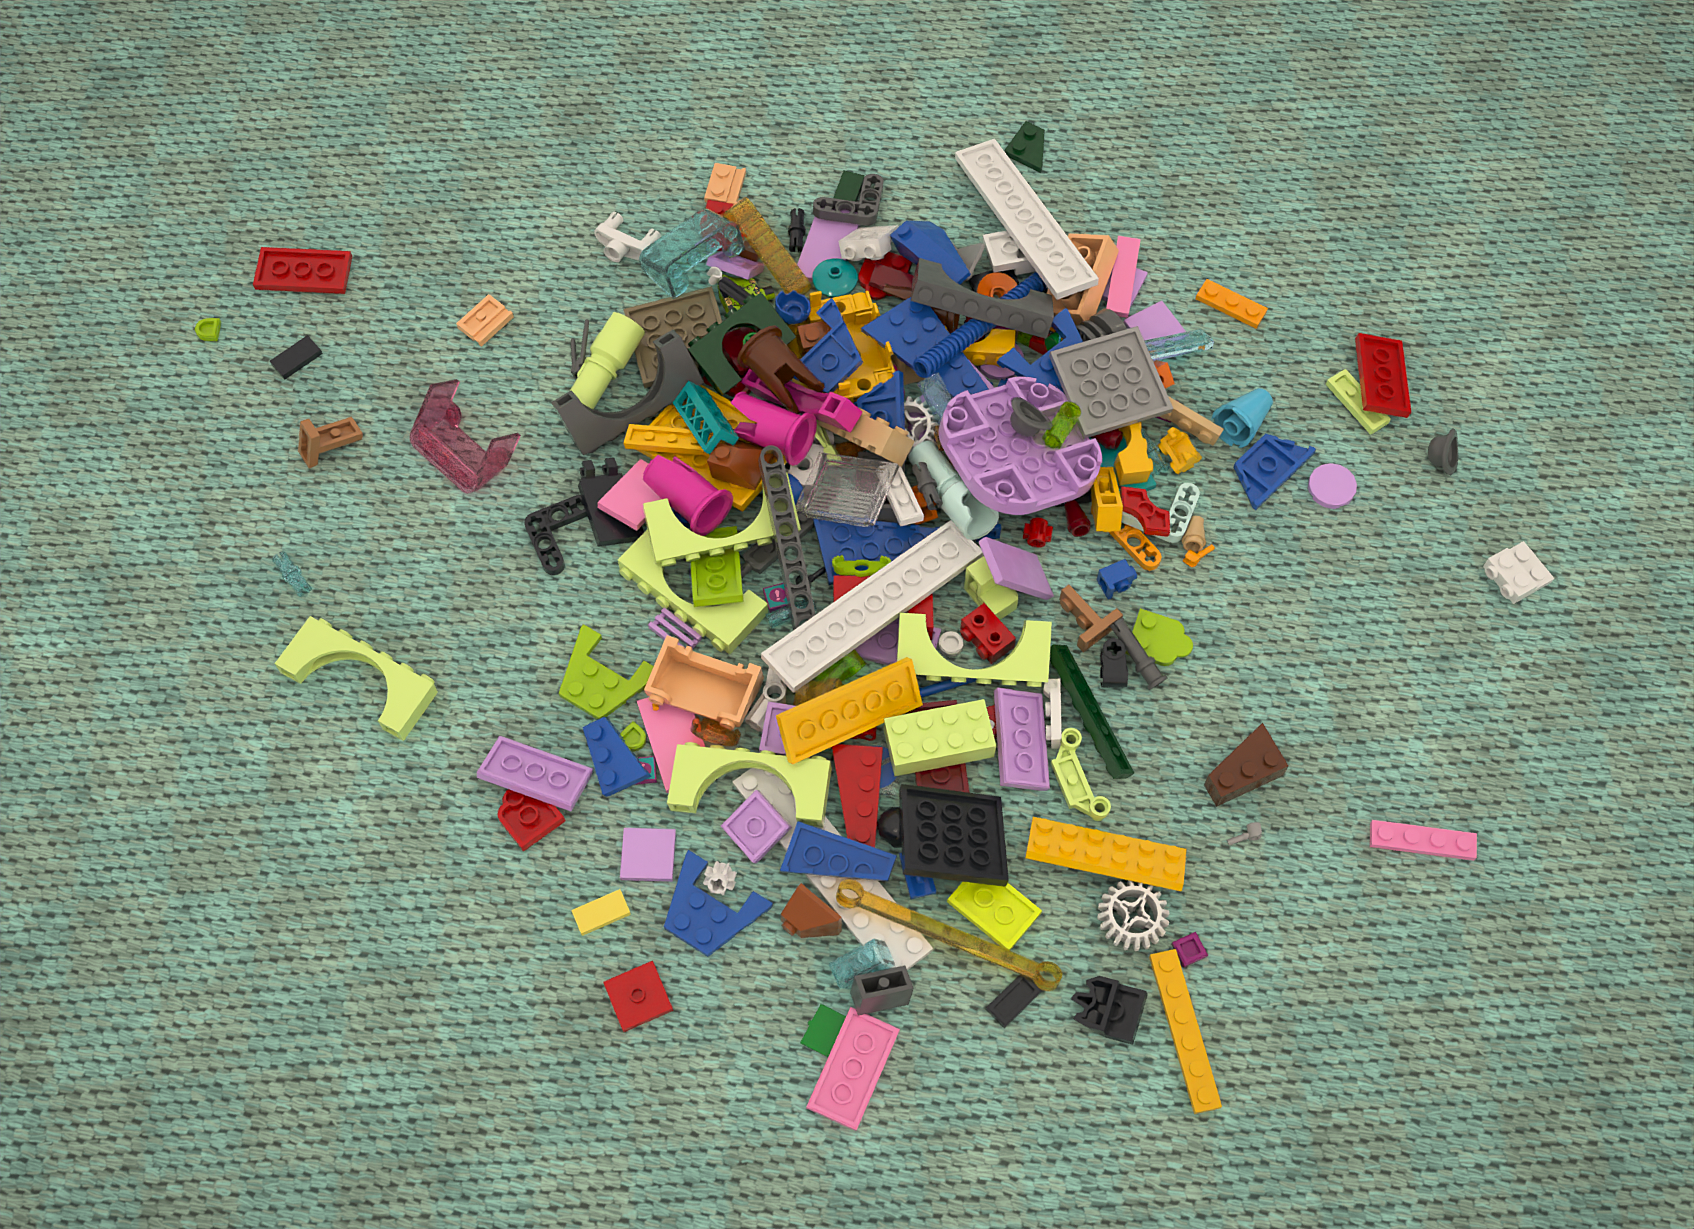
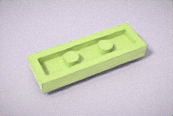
(1349, 393)

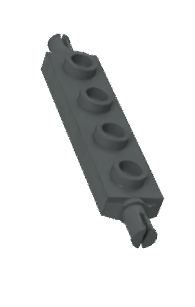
(761, 557)

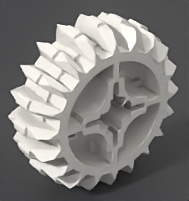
(919, 424)
(1142, 920)

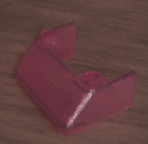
(452, 450)

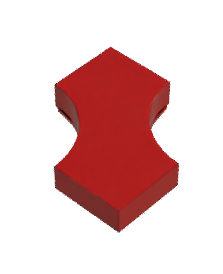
(1153, 519)

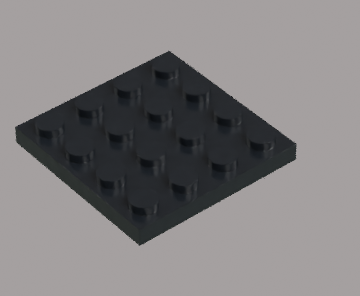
(952, 835)

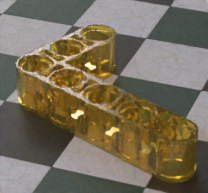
(768, 246)

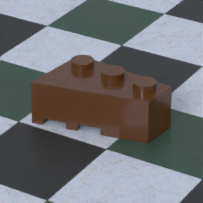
(1246, 768)

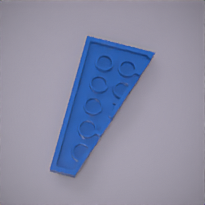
(913, 331)
(865, 542)

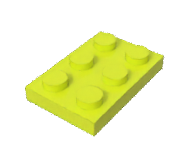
(995, 910)

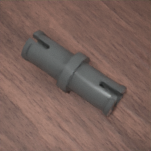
(927, 486)

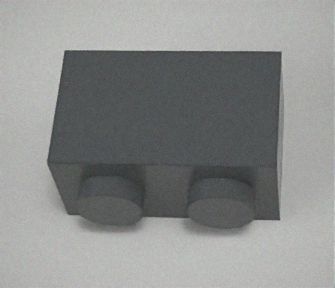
(881, 990)

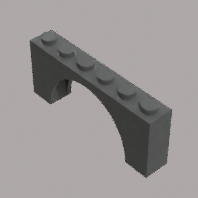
(936, 289)
(593, 427)

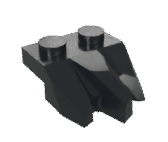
(1111, 1008)

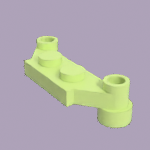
(1073, 780)

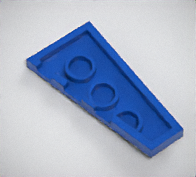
(828, 854)

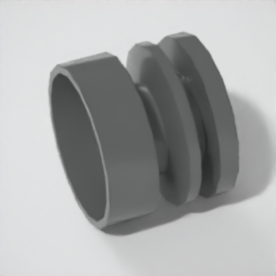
(1100, 324)

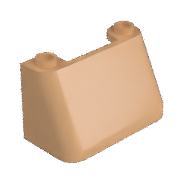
(703, 684)

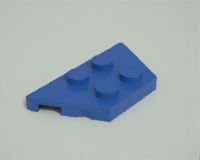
(886, 401)
(1269, 466)

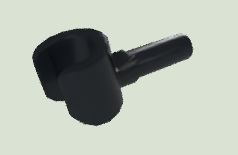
(811, 578)

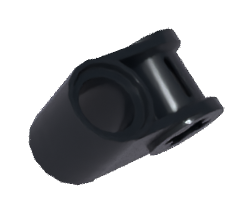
(1113, 668)

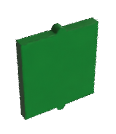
(823, 1030)

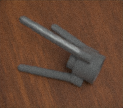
(577, 364)

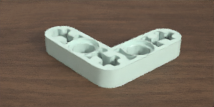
(1178, 503)

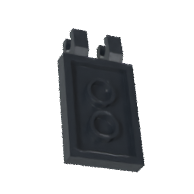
(592, 488)

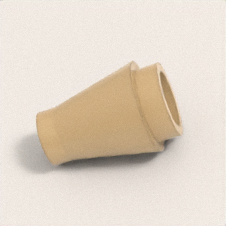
(1194, 535)

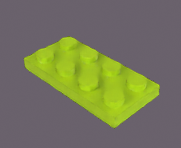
(717, 577)

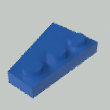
(613, 760)

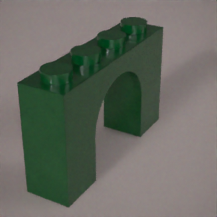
(708, 352)

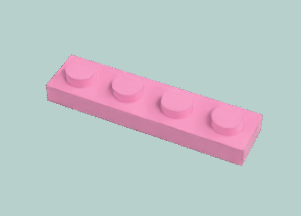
(1423, 840)

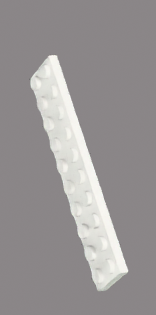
(1026, 219)
(871, 606)
(904, 944)

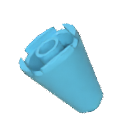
(1243, 417)

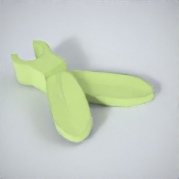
(823, 438)

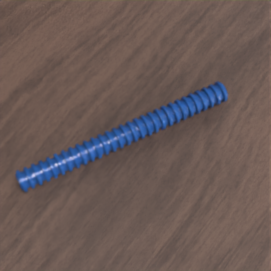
(969, 332)

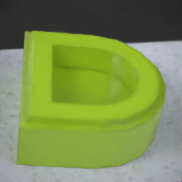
(208, 329)
(634, 737)

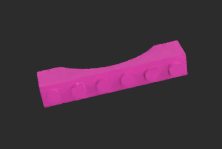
(824, 406)

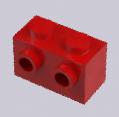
(987, 633)

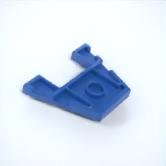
(835, 354)
(1043, 368)
(703, 919)

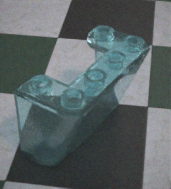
(686, 246)

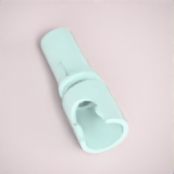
(958, 503)

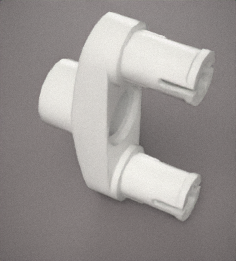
(620, 244)

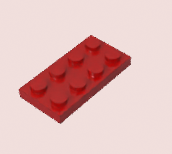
(302, 270)
(1382, 375)

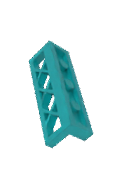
(705, 410)

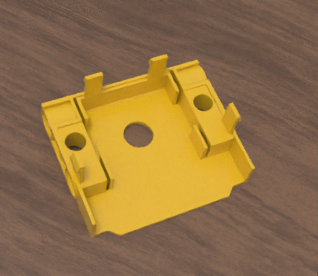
(856, 312)

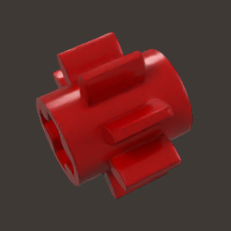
(1037, 532)

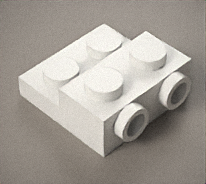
(867, 243)
(1005, 253)
(1517, 572)

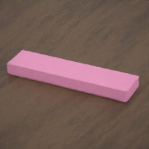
(1123, 276)

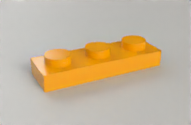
(1231, 303)

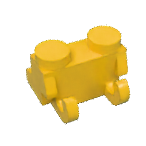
(1180, 450)

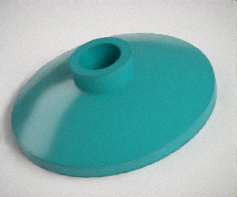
(838, 284)

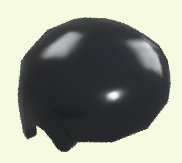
(889, 826)

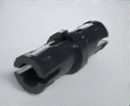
(796, 230)

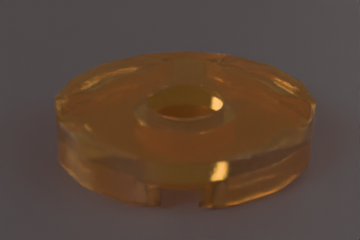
(714, 733)

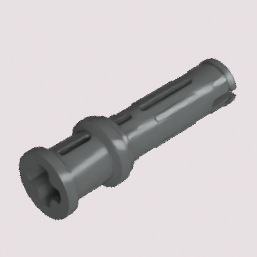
(1144, 663)

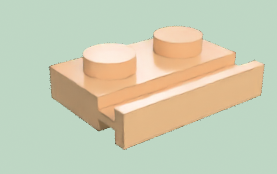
(725, 183)
(485, 320)

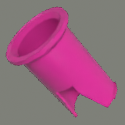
(775, 427)
(688, 493)

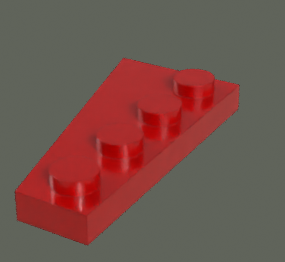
(859, 788)

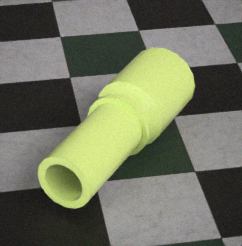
(609, 353)

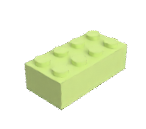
(939, 737)

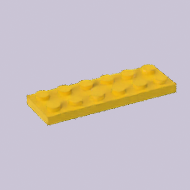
(849, 710)
(1106, 853)

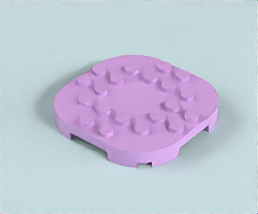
(1014, 470)

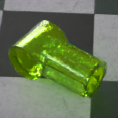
(1062, 425)
(844, 668)

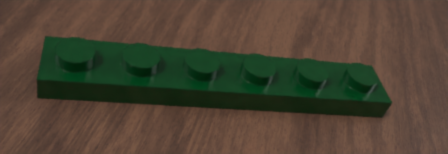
(1090, 712)

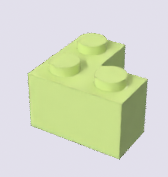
(982, 589)

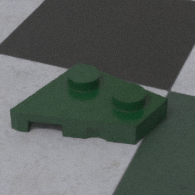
(1027, 146)

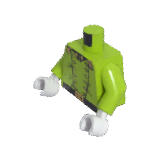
(748, 285)

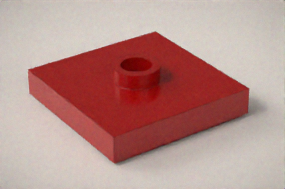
(638, 996)

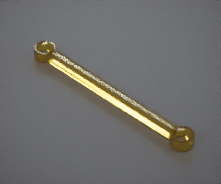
(949, 935)

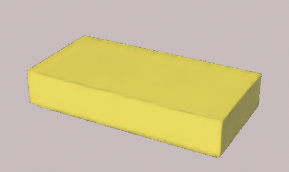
(601, 912)

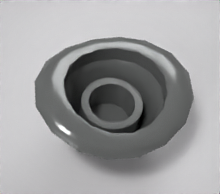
(1028, 419)
(1444, 451)

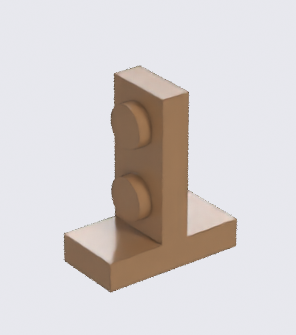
(325, 438)
(1087, 618)

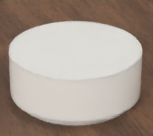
(950, 644)

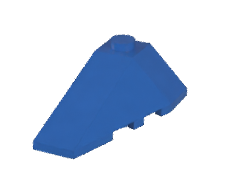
(930, 243)

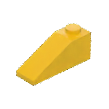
(1106, 501)

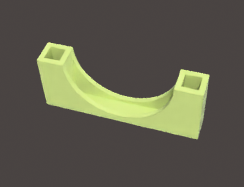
(674, 541)
(723, 624)
(321, 644)
(1025, 663)
(699, 767)

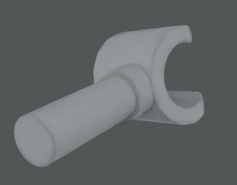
(1253, 833)

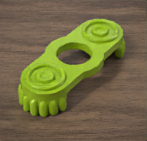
(848, 567)

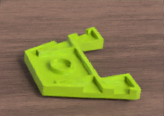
(593, 685)

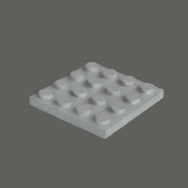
(1111, 381)

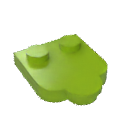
(1161, 637)

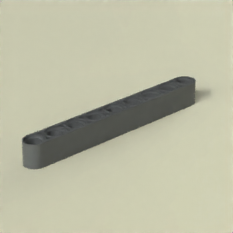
(786, 542)

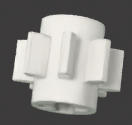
(719, 878)

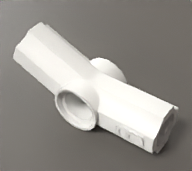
(774, 684)

